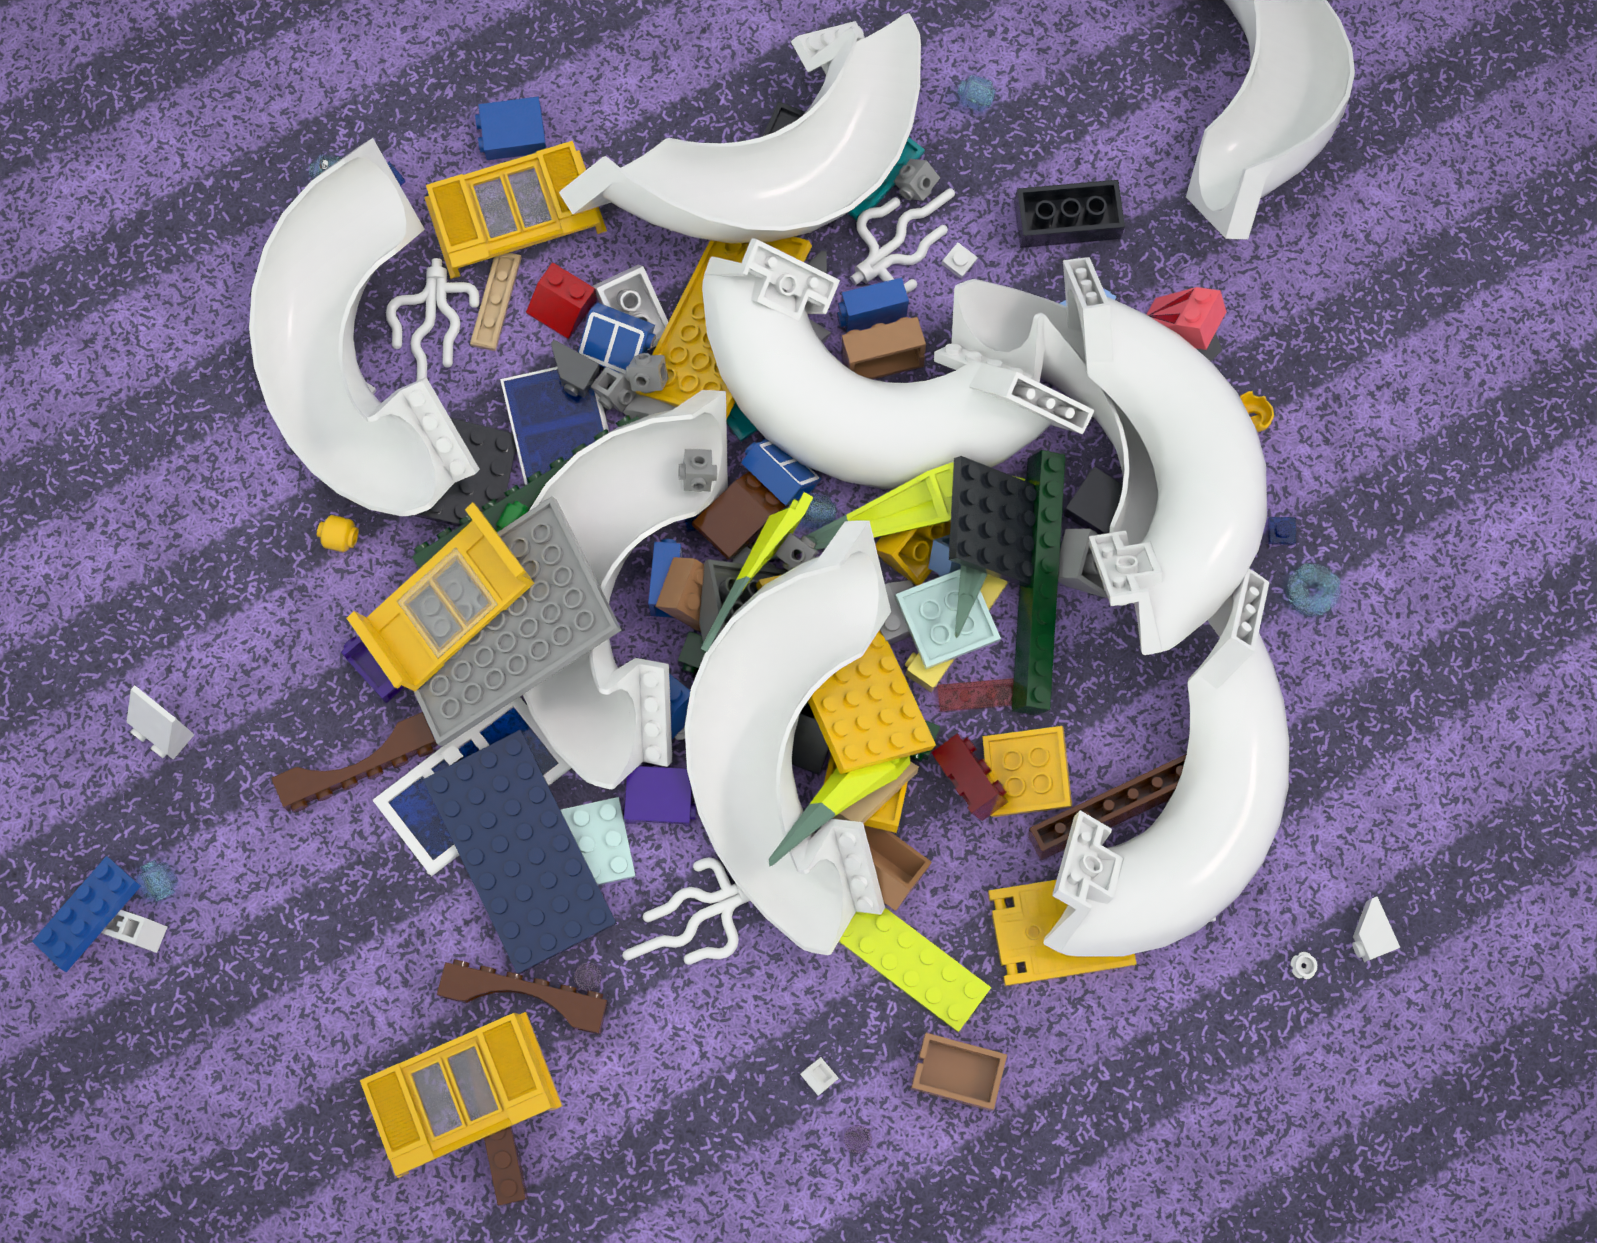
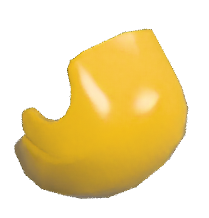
(1259, 406)

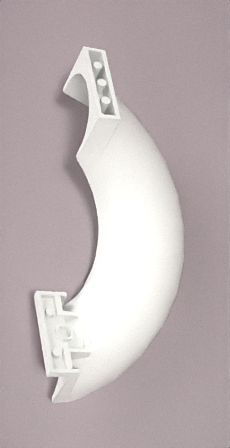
(1280, 114)
(789, 177)
(301, 330)
(1034, 339)
(846, 422)
(1202, 460)
(613, 498)
(744, 731)
(1216, 820)

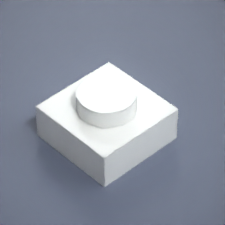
(959, 260)
(819, 1076)

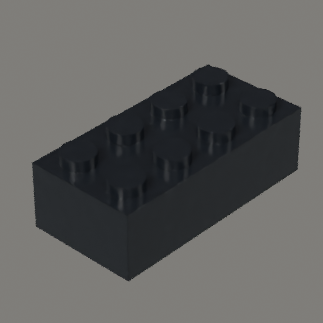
(1069, 213)

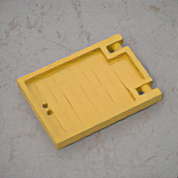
(1022, 933)

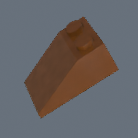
(738, 515)

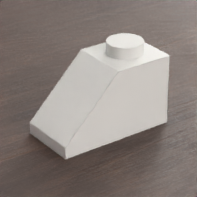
(1373, 933)

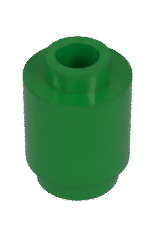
(510, 514)

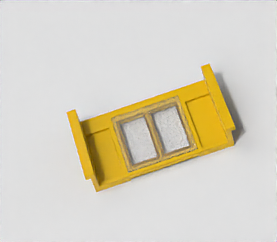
(507, 207)
(443, 604)
(460, 1092)

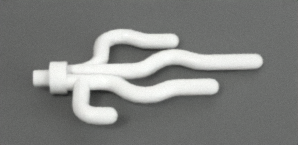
(877, 262)
(434, 291)
(728, 899)

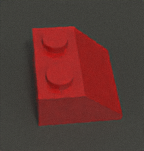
(561, 300)

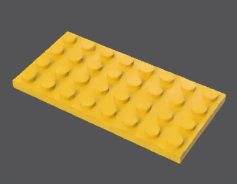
(685, 338)
(868, 710)

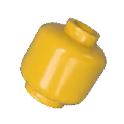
(338, 533)

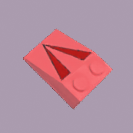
(1191, 314)

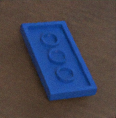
(86, 914)

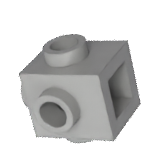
(916, 179)
(647, 373)
(613, 390)
(697, 470)
(791, 546)

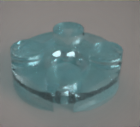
(1326, 583)

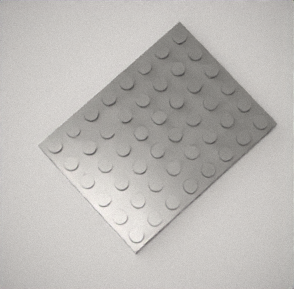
(532, 638)

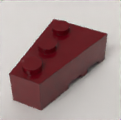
(970, 776)

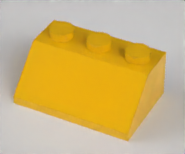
(911, 550)

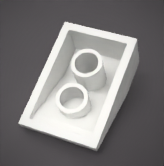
(633, 295)
(156, 725)

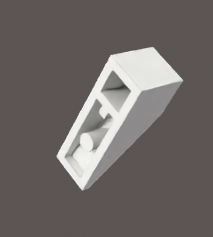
(136, 930)

